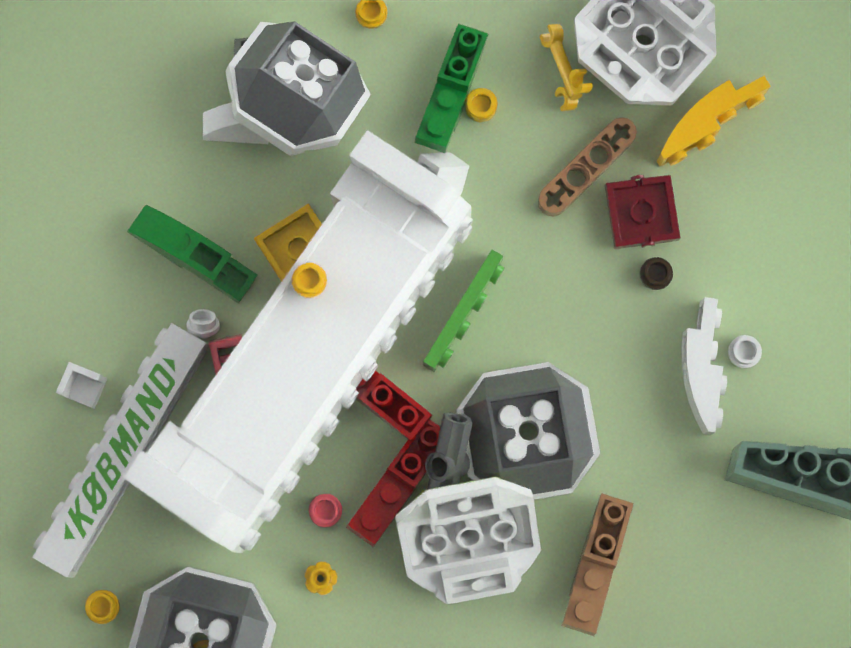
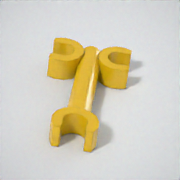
(572, 78)

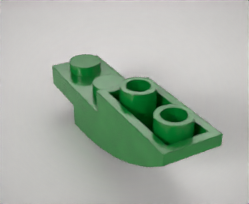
(451, 88)
(193, 252)

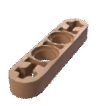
(584, 164)

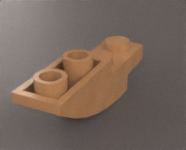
(597, 564)

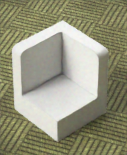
(446, 167)
(81, 385)

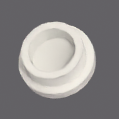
(203, 323)
(744, 351)

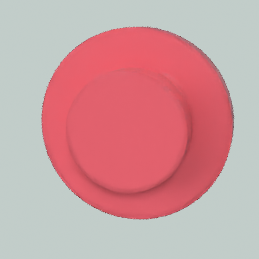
(325, 510)

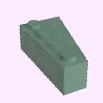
(795, 473)

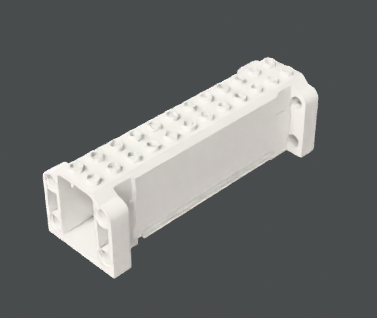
(307, 354)

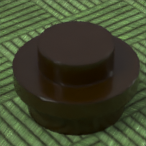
(656, 273)

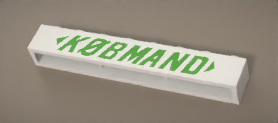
(132, 430)

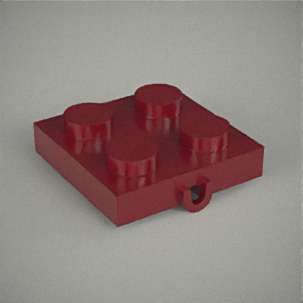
(642, 211)

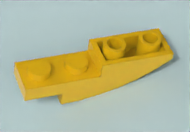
(700, 122)

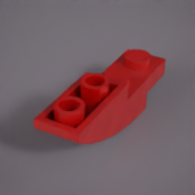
(392, 405)
(395, 486)

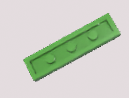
(472, 300)

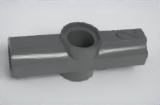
(450, 456)

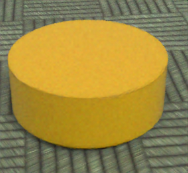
(481, 104)

